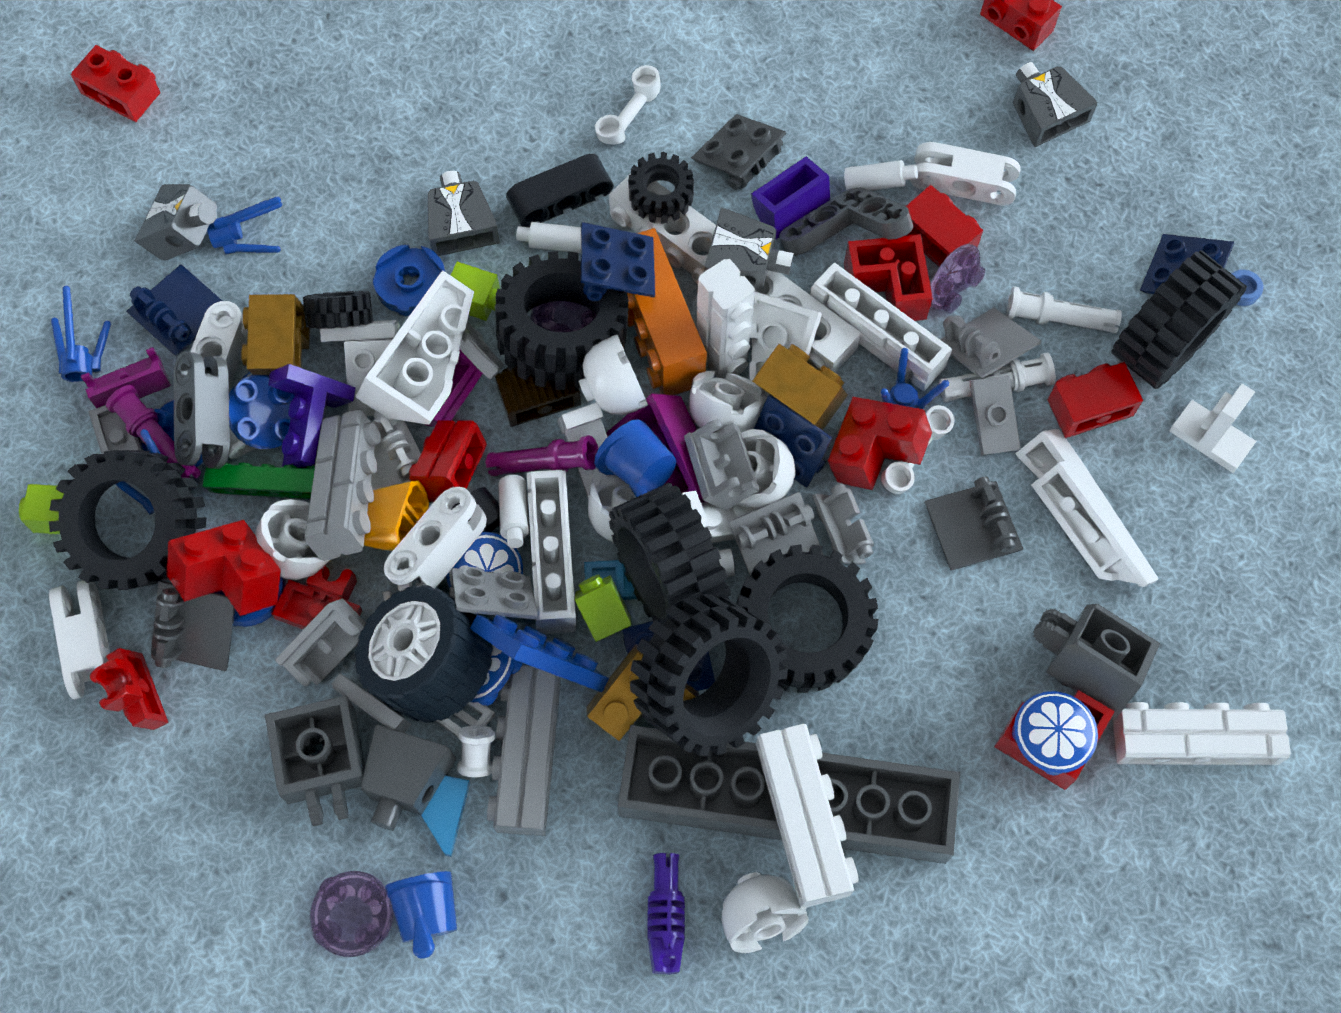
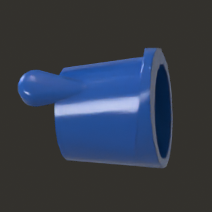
(636, 457)
(423, 909)

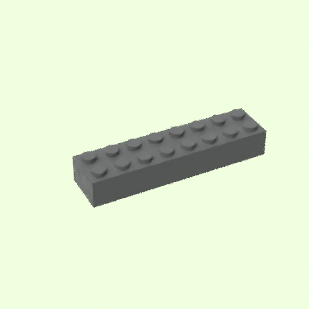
(881, 803)

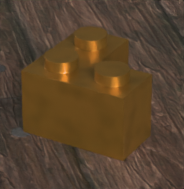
(274, 332)
(800, 386)
(615, 706)

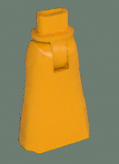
(395, 514)

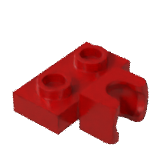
(302, 603)
(130, 689)

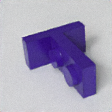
(307, 409)

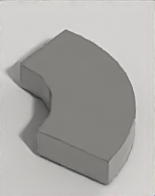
(479, 353)

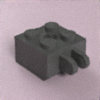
(1097, 654)
(337, 768)

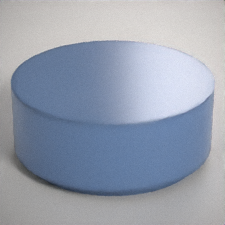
(1254, 287)

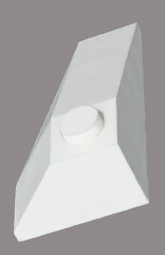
(420, 361)

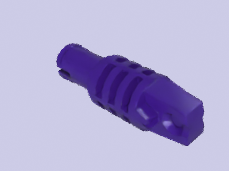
(666, 916)

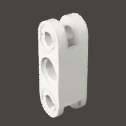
(966, 173)
(222, 335)
(436, 540)
(79, 637)

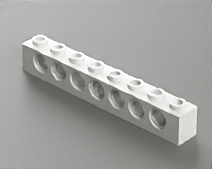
(838, 336)

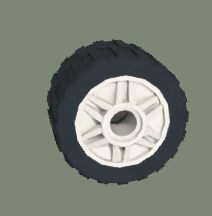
(422, 654)

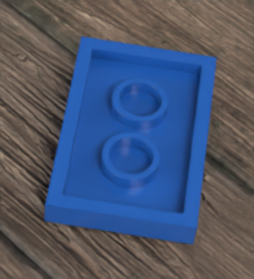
(532, 649)

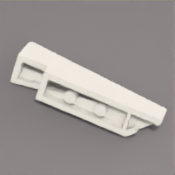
(1084, 510)

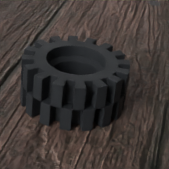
(661, 205)
(338, 309)

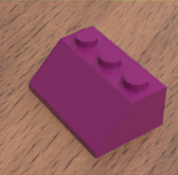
(670, 422)

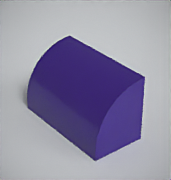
(791, 195)

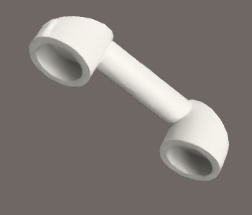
(646, 86)
(899, 475)

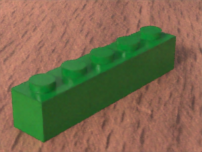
(260, 480)

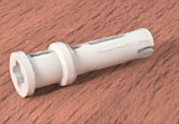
(1046, 308)
(1020, 373)

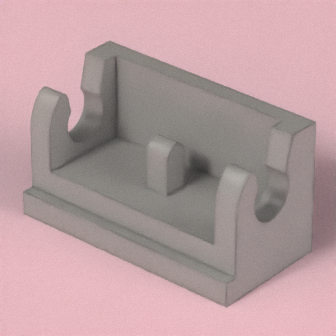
(721, 464)
(323, 643)

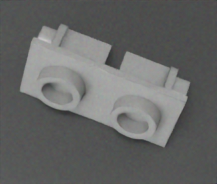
(846, 537)

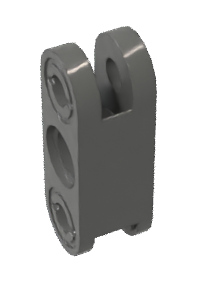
(201, 410)

